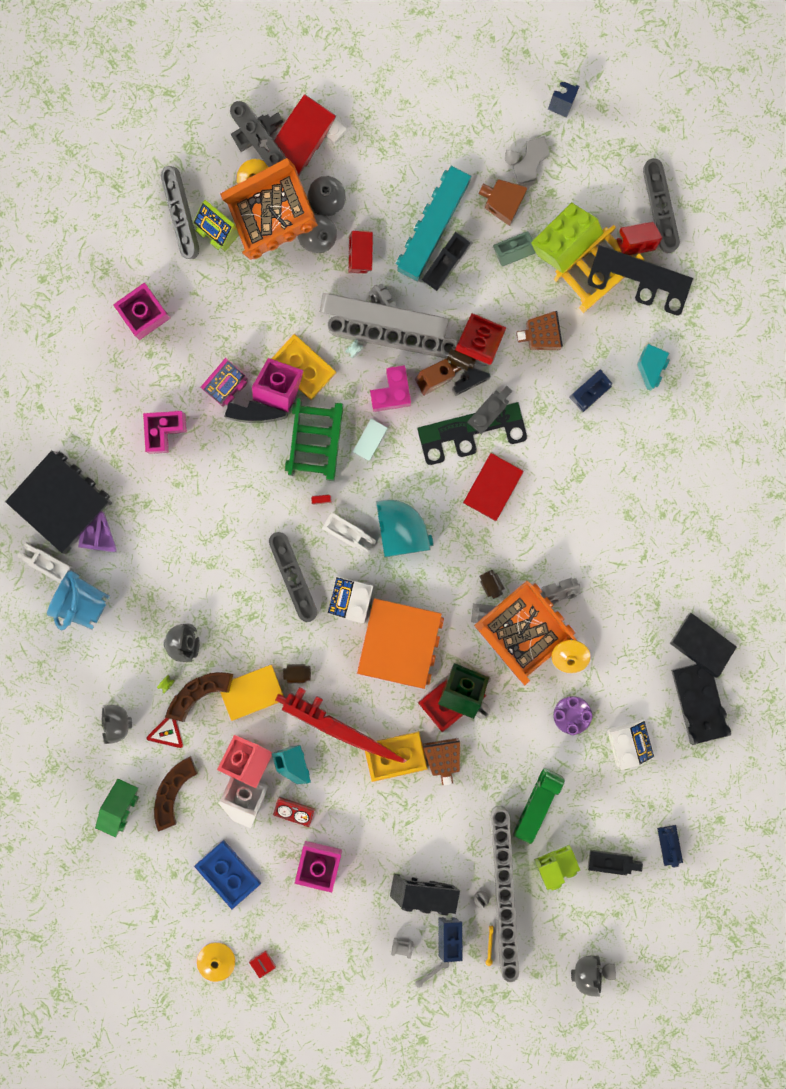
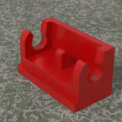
(639, 238)
(360, 252)

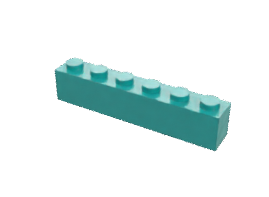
(433, 223)

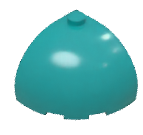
(402, 529)

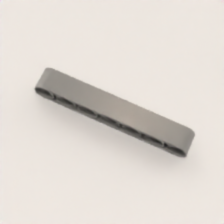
(384, 315)

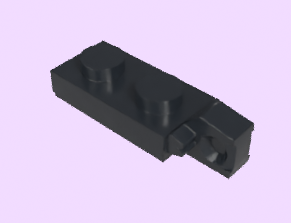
(613, 863)

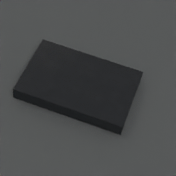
(703, 645)

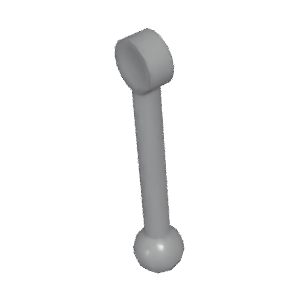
(419, 983)

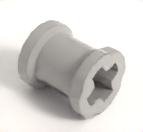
(402, 948)

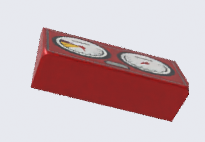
(293, 811)

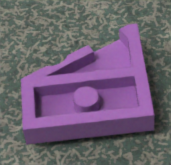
(98, 535)

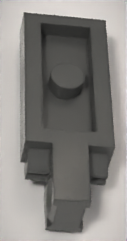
(268, 122)
(489, 410)

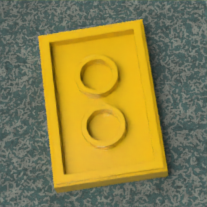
(315, 370)
(252, 692)
(408, 747)

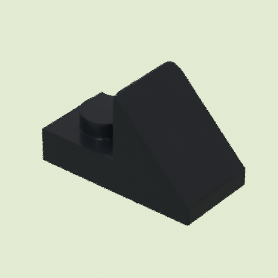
(474, 377)

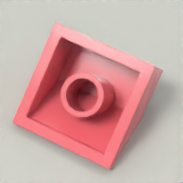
(245, 761)

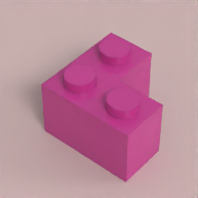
(396, 393)
(157, 428)

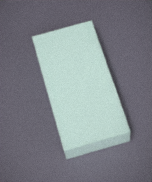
(370, 440)

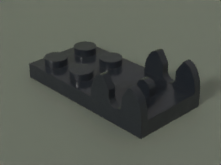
(700, 704)

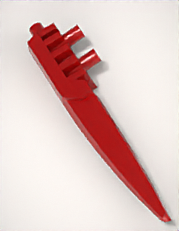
(315, 717)

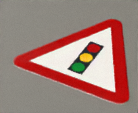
(166, 733)

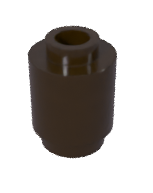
(460, 359)
(491, 584)
(297, 673)

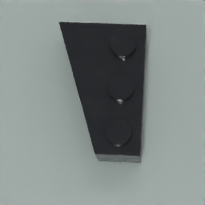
(424, 895)

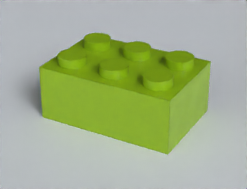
(567, 237)

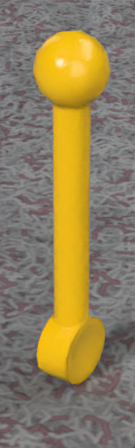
(489, 961)

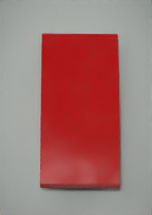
(304, 131)

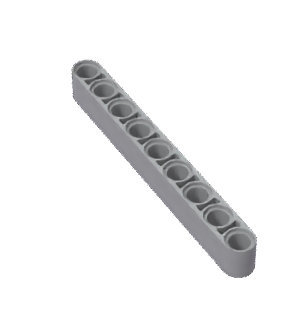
(382, 339)
(507, 902)

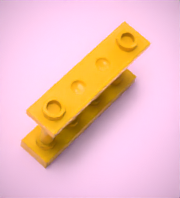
(587, 299)

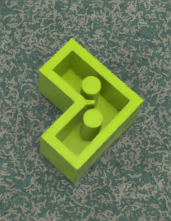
(556, 866)

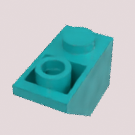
(651, 364)
(291, 764)

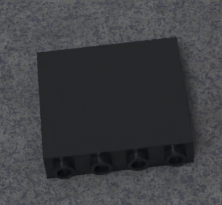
(58, 501)

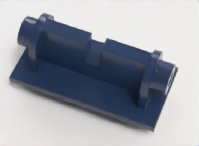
(670, 845)

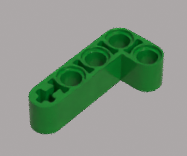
(536, 808)

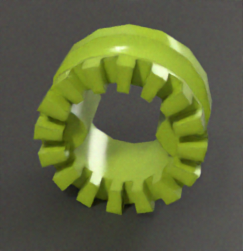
(165, 684)

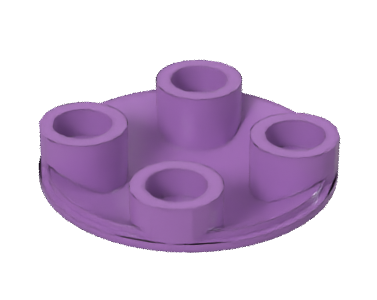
(572, 715)

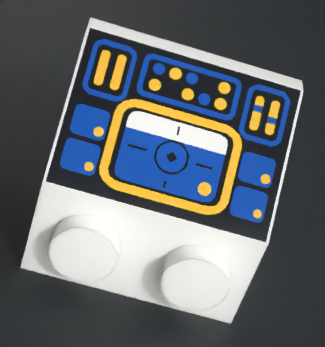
(350, 599)
(630, 744)

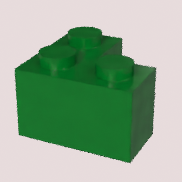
(115, 808)

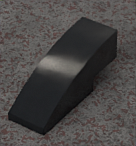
(447, 261)
(253, 413)

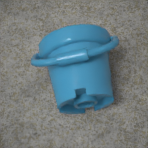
(76, 602)

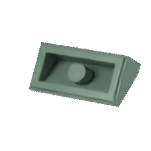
(514, 248)

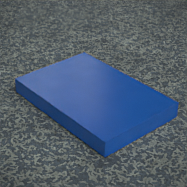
(227, 874)

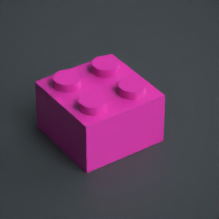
(141, 311)
(318, 866)

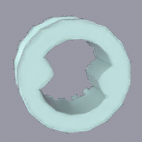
(354, 349)

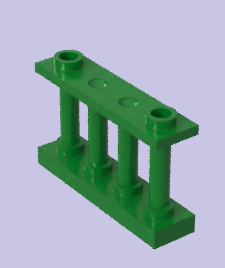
(329, 451)

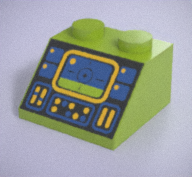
(215, 226)

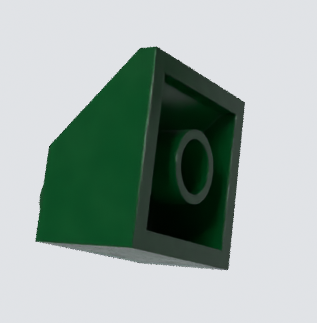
(464, 691)

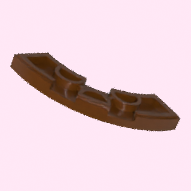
(195, 691)
(168, 790)

